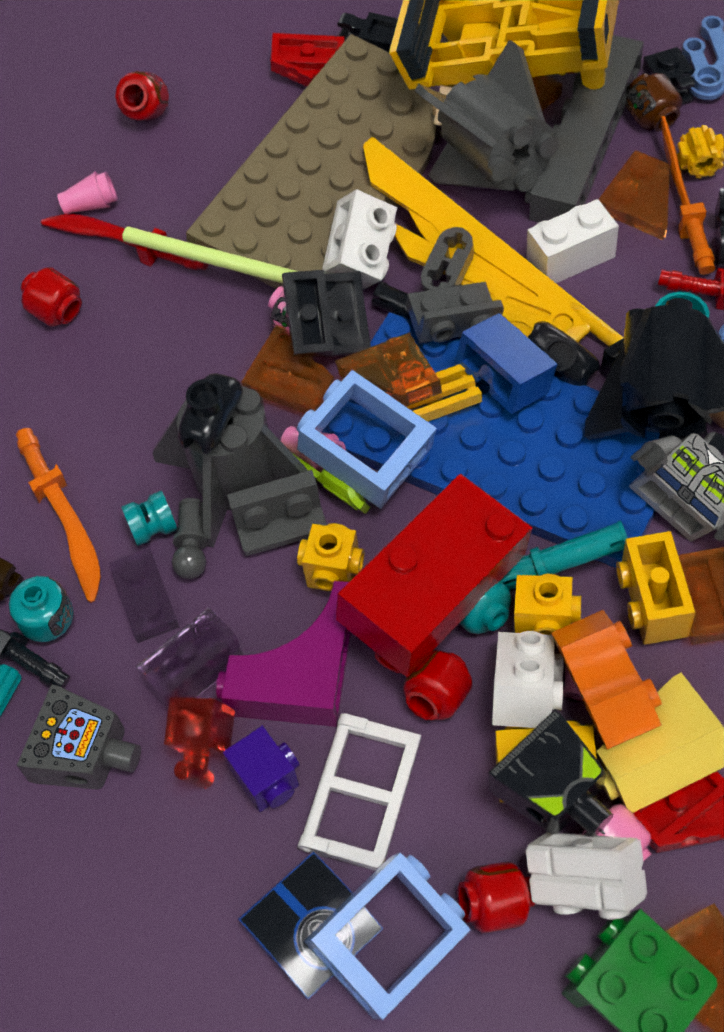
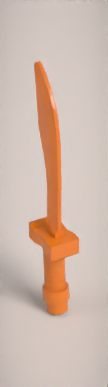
(691, 214)
(49, 484)

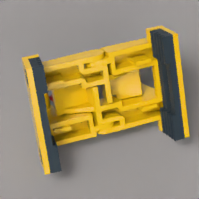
(552, 33)

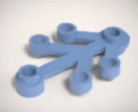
(707, 78)

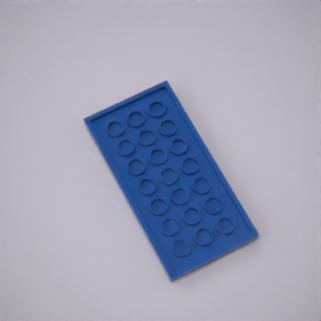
(524, 460)

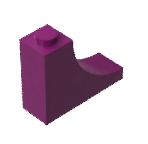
(295, 680)

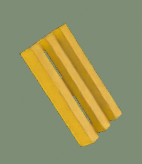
(452, 381)

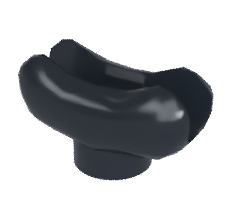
(573, 360)
(208, 410)

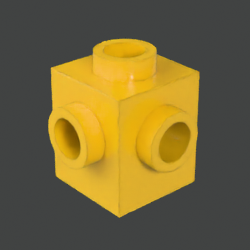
(330, 555)
(545, 603)

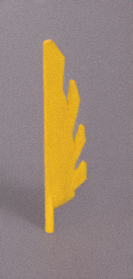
(521, 287)

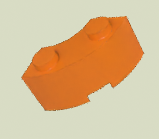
(607, 679)

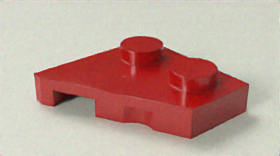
(302, 55)
(686, 816)

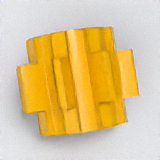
(701, 151)

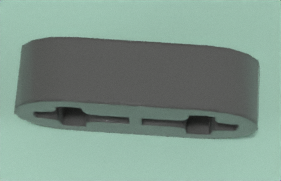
(440, 259)

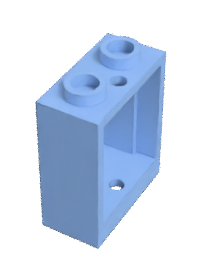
(372, 485)
(351, 972)

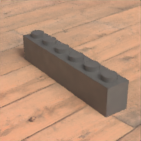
(585, 134)

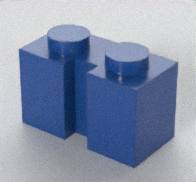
(506, 361)

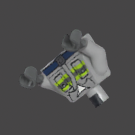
(684, 482)

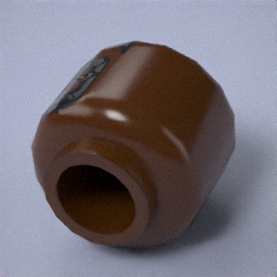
(651, 98)

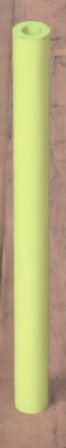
(205, 254)

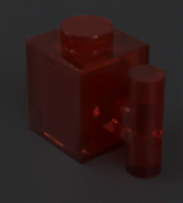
(198, 731)

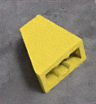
(667, 757)

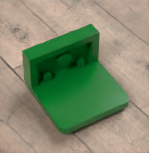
(640, 978)

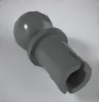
(189, 559)

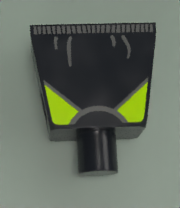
(552, 779)

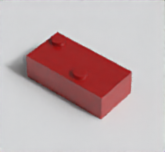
(432, 574)

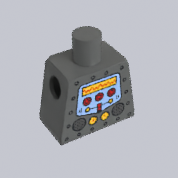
(75, 743)

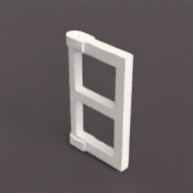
(330, 782)

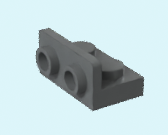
(450, 310)
(276, 512)

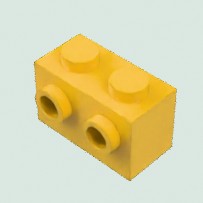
(657, 588)

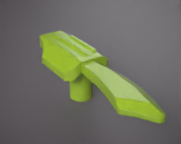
(338, 488)

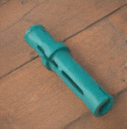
(569, 553)

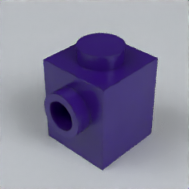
(263, 769)

